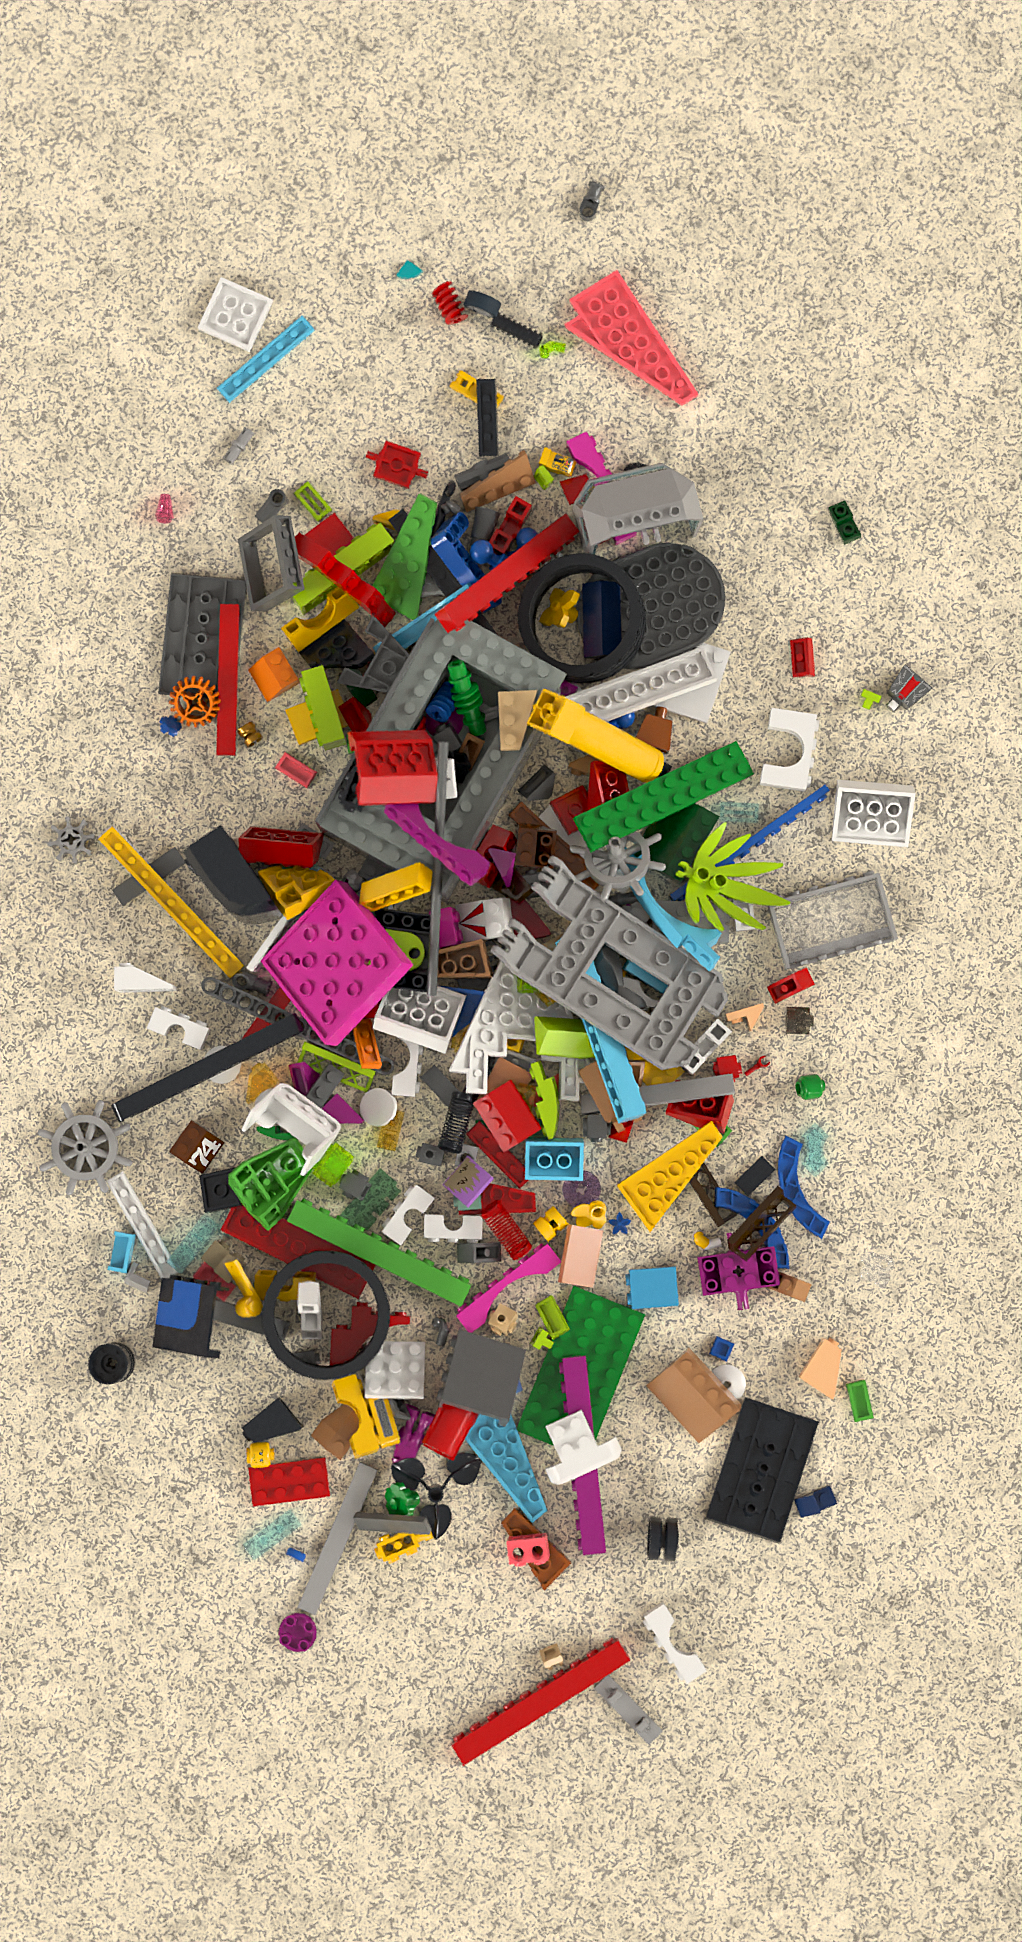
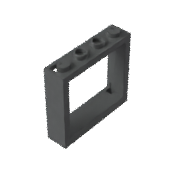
(287, 558)

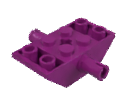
(718, 1274)

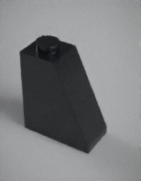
(271, 1423)

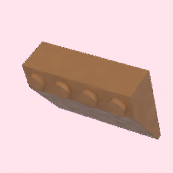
(694, 1395)

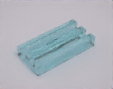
(734, 819)

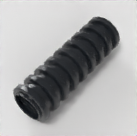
(517, 330)

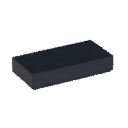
(754, 1175)

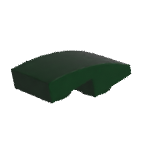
(844, 523)

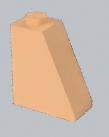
(823, 1367)

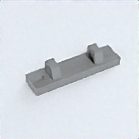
(628, 1709)

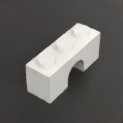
(163, 1020)
(707, 1044)
(416, 1199)
(435, 1229)

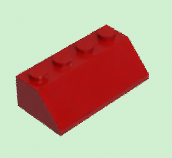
(280, 846)

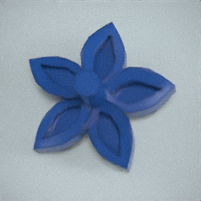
(620, 1224)

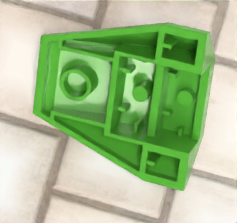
(270, 1181)

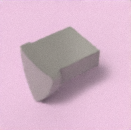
(136, 1281)

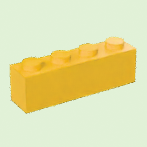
(395, 887)

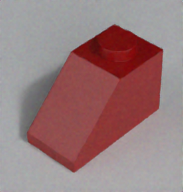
(790, 985)

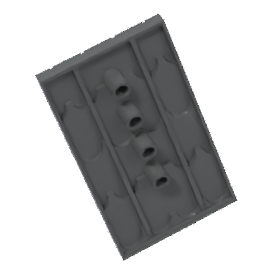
(193, 628)

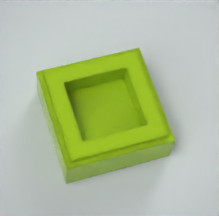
(543, 477)

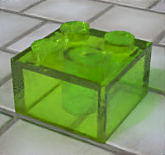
(333, 1164)

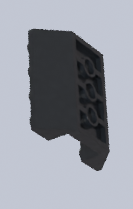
(418, 925)

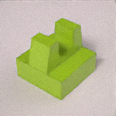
(869, 698)
(540, 1338)

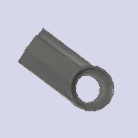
(271, 508)

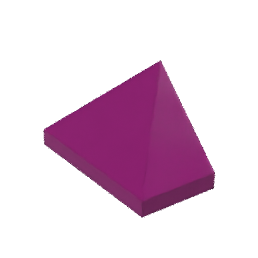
(504, 863)
(302, 1077)

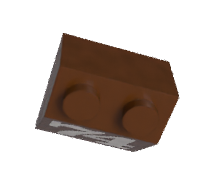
(196, 1146)

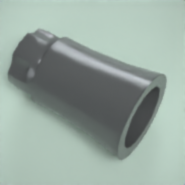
(483, 524)

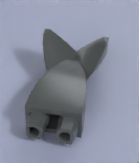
(611, 975)

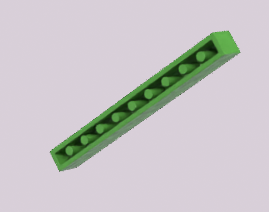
(379, 1252)

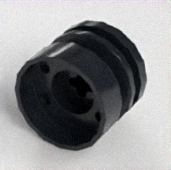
(100, 1361)

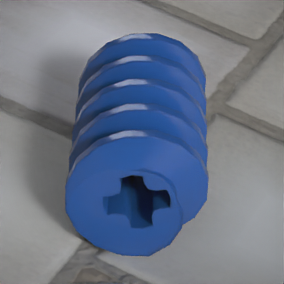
(442, 704)

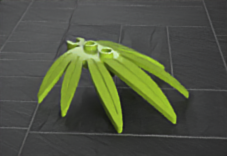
(711, 881)

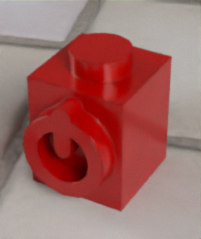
(727, 1065)

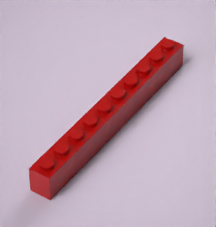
(504, 575)
(540, 1701)

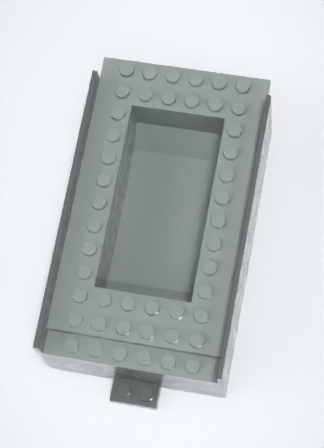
(495, 668)

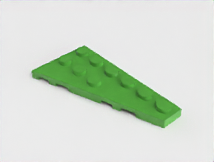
(406, 565)

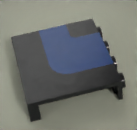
(186, 1316)

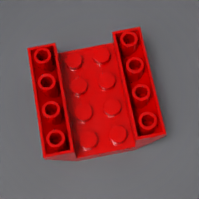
(394, 767)

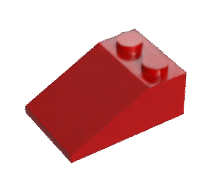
(605, 784)
(702, 1111)

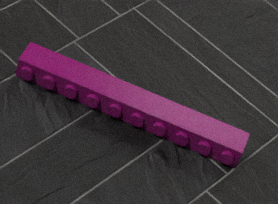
(587, 1485)

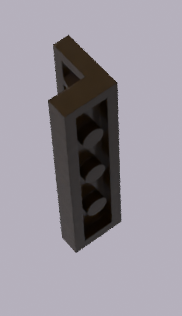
(703, 1196)
(757, 1218)

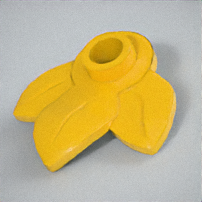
(589, 1215)

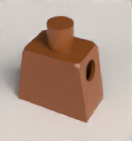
(656, 730)

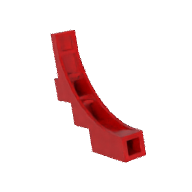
(345, 578)

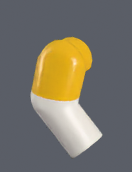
(706, 1243)

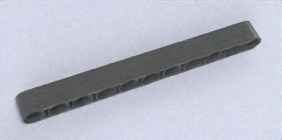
(273, 1010)

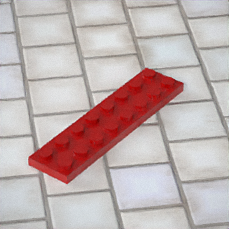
(289, 1242)

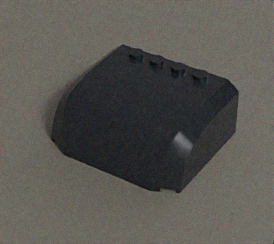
(230, 878)

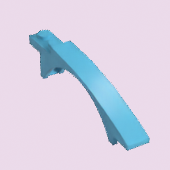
(694, 939)

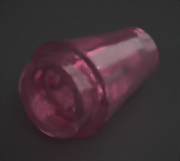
(164, 509)

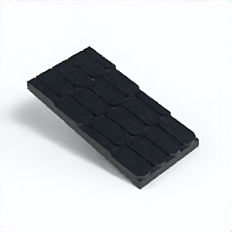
(762, 1470)

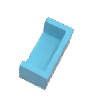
(122, 1252)

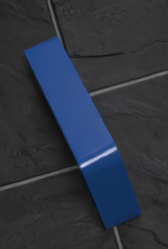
(454, 554)

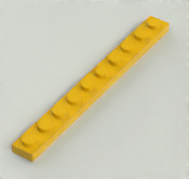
(171, 902)

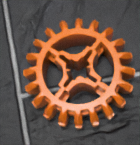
(188, 697)

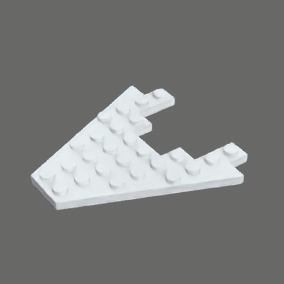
(505, 1016)

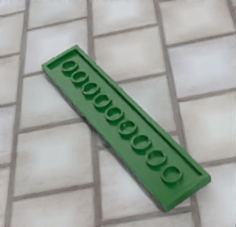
(663, 796)

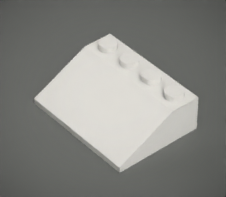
(873, 813)
(420, 1017)

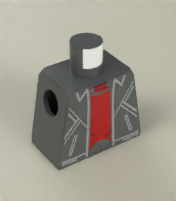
(906, 689)

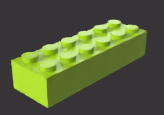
(358, 556)

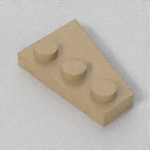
(514, 713)

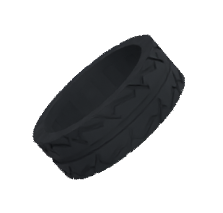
(560, 569)
(325, 1372)

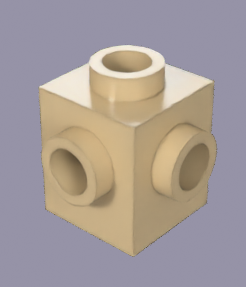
(503, 1314)

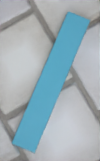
(265, 359)

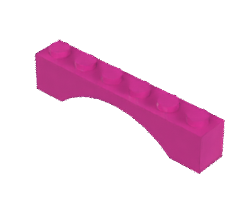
(584, 453)
(541, 1262)

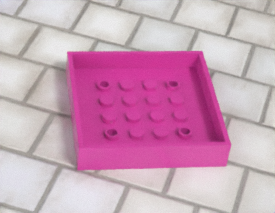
(336, 963)

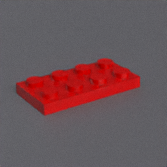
(289, 1482)

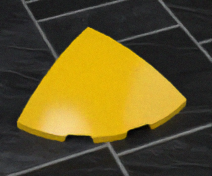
(294, 888)

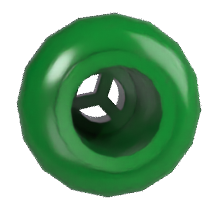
(810, 1087)

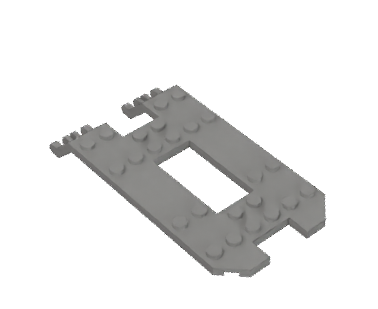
(564, 977)

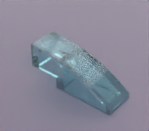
(193, 1243)

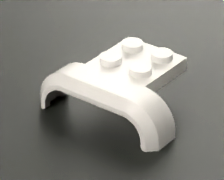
(578, 1449)

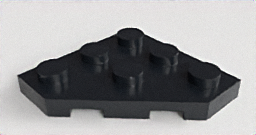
(338, 649)

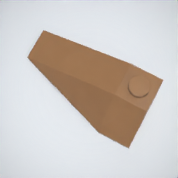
(336, 1430)

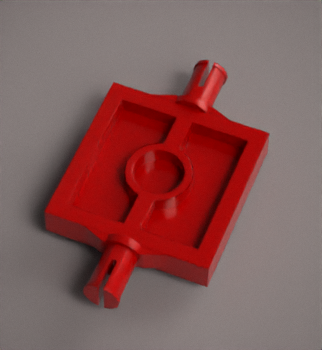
(397, 464)

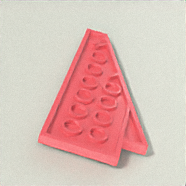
(620, 329)

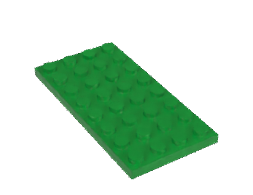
(606, 1337)

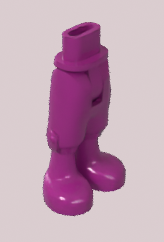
(411, 1442)

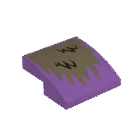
(468, 1181)

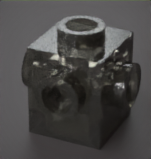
(798, 1020)

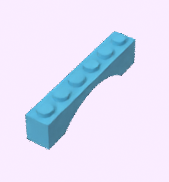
(412, 631)

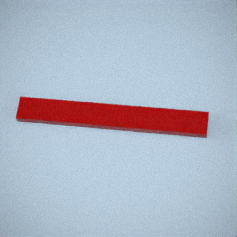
(228, 679)

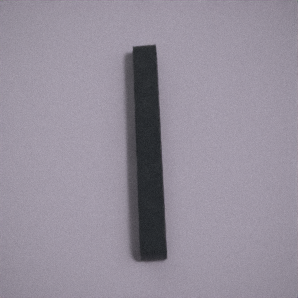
(207, 1067)

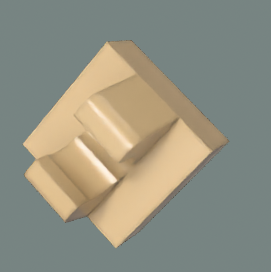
(551, 1656)

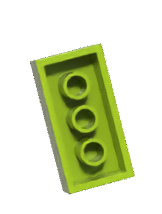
(323, 707)

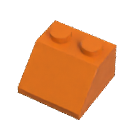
(273, 674)

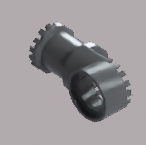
(591, 200)
(253, 983)

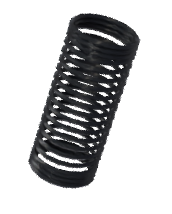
(444, 1144)

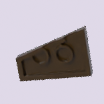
(516, 891)

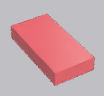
(296, 770)

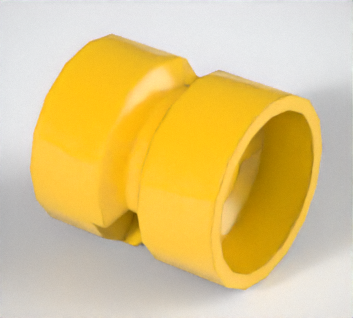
(545, 1228)

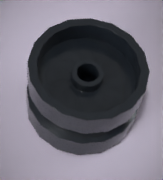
(662, 1538)

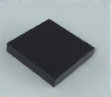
(217, 1192)

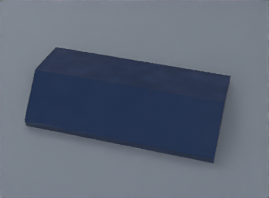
(601, 618)

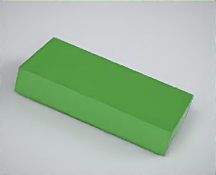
(859, 1401)

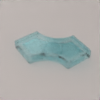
(814, 1158)

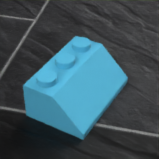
(554, 1158)

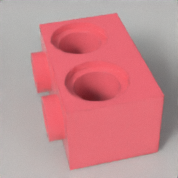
(526, 1543)

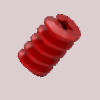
(448, 305)

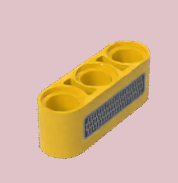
(384, 1421)

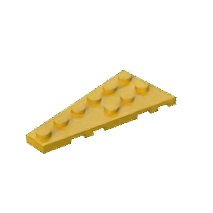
(661, 1181)

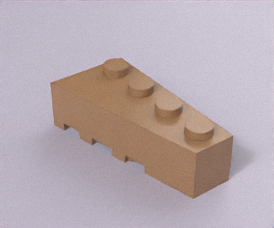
(464, 961)

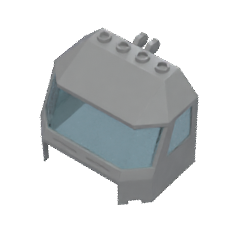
(635, 503)

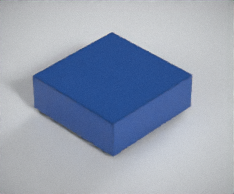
(721, 1348)

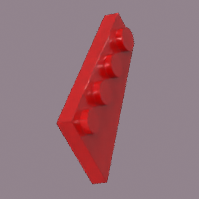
(513, 1200)

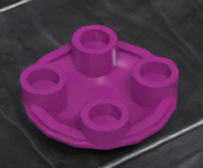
(297, 1632)

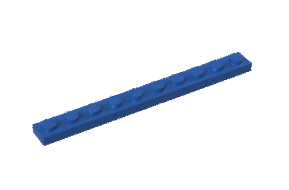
(758, 839)

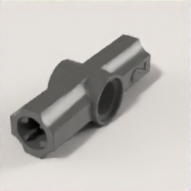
(479, 471)

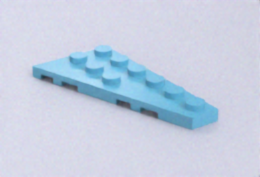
(506, 1458)

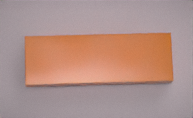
(367, 1045)

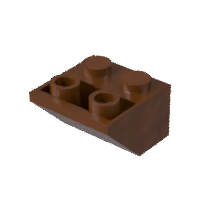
(535, 845)

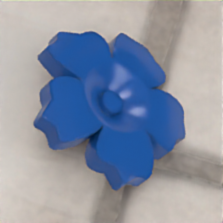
(170, 725)

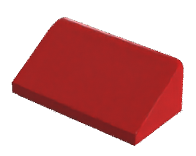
(802, 657)

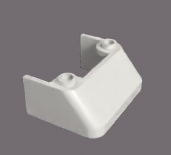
(299, 1118)

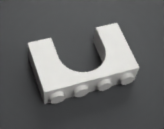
(803, 727)

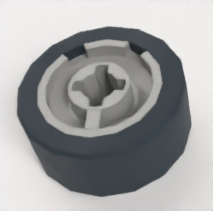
(482, 303)

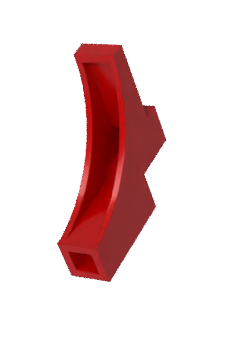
(347, 1341)

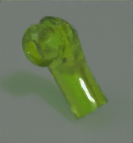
(550, 347)

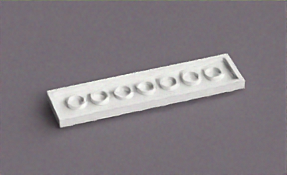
(647, 686)

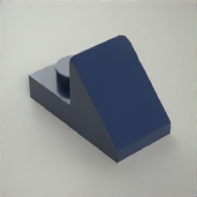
(815, 1501)

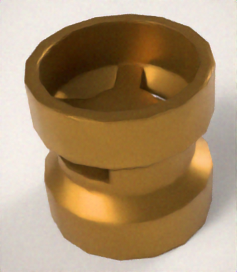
(249, 734)

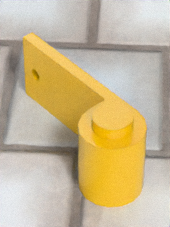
(250, 1304)

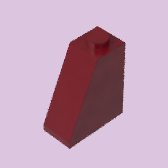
(529, 919)

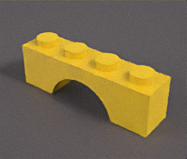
(303, 632)
(348, 1392)

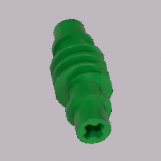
(466, 697)

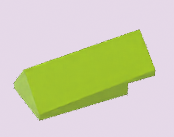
(562, 1038)

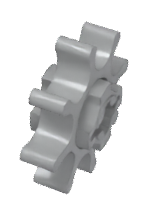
(64, 835)

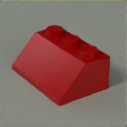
(507, 1115)

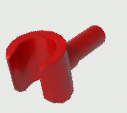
(758, 1065)

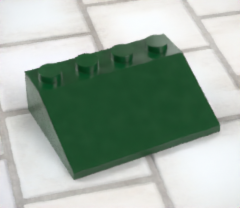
(680, 839)

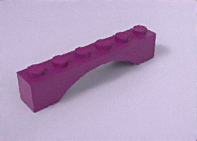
(463, 862)

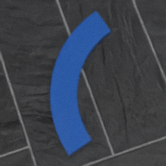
(790, 1184)
(745, 1207)

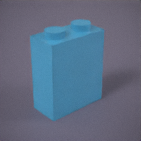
(652, 1287)

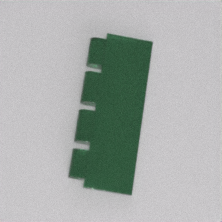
(361, 1211)

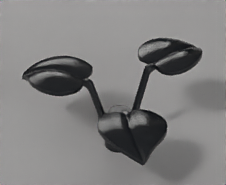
(411, 1470)

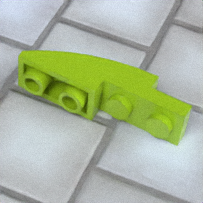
(549, 1107)

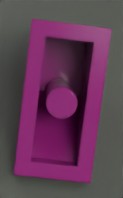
(342, 1111)

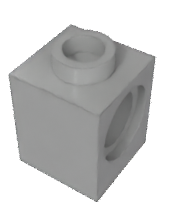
(466, 1149)

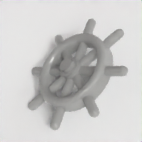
(617, 858)
(84, 1147)

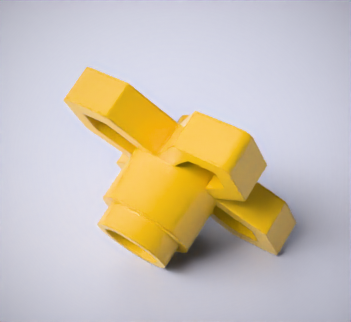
(561, 608)

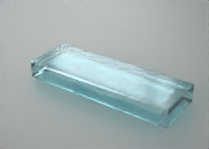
(272, 1534)

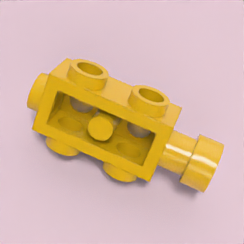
(399, 1545)

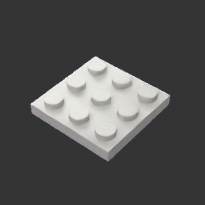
(235, 314)
(396, 1371)

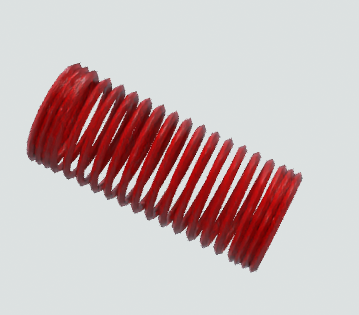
(491, 1211)

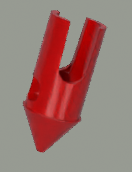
(449, 1430)

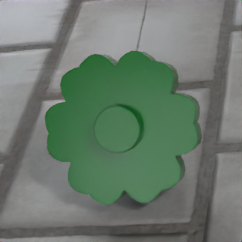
(401, 1500)

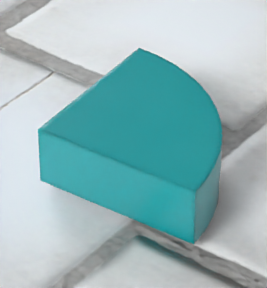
(409, 271)

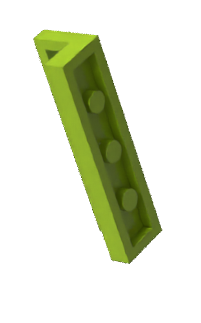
(338, 1060)

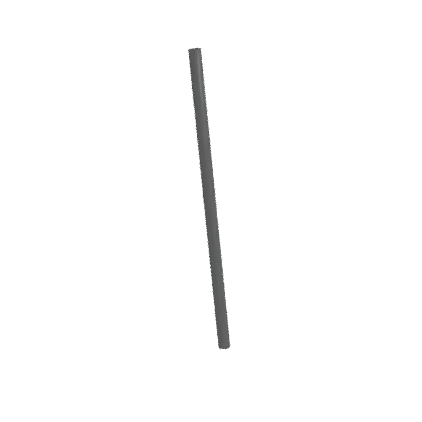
(437, 870)

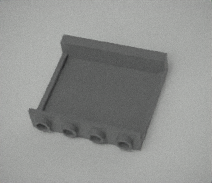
(481, 1376)

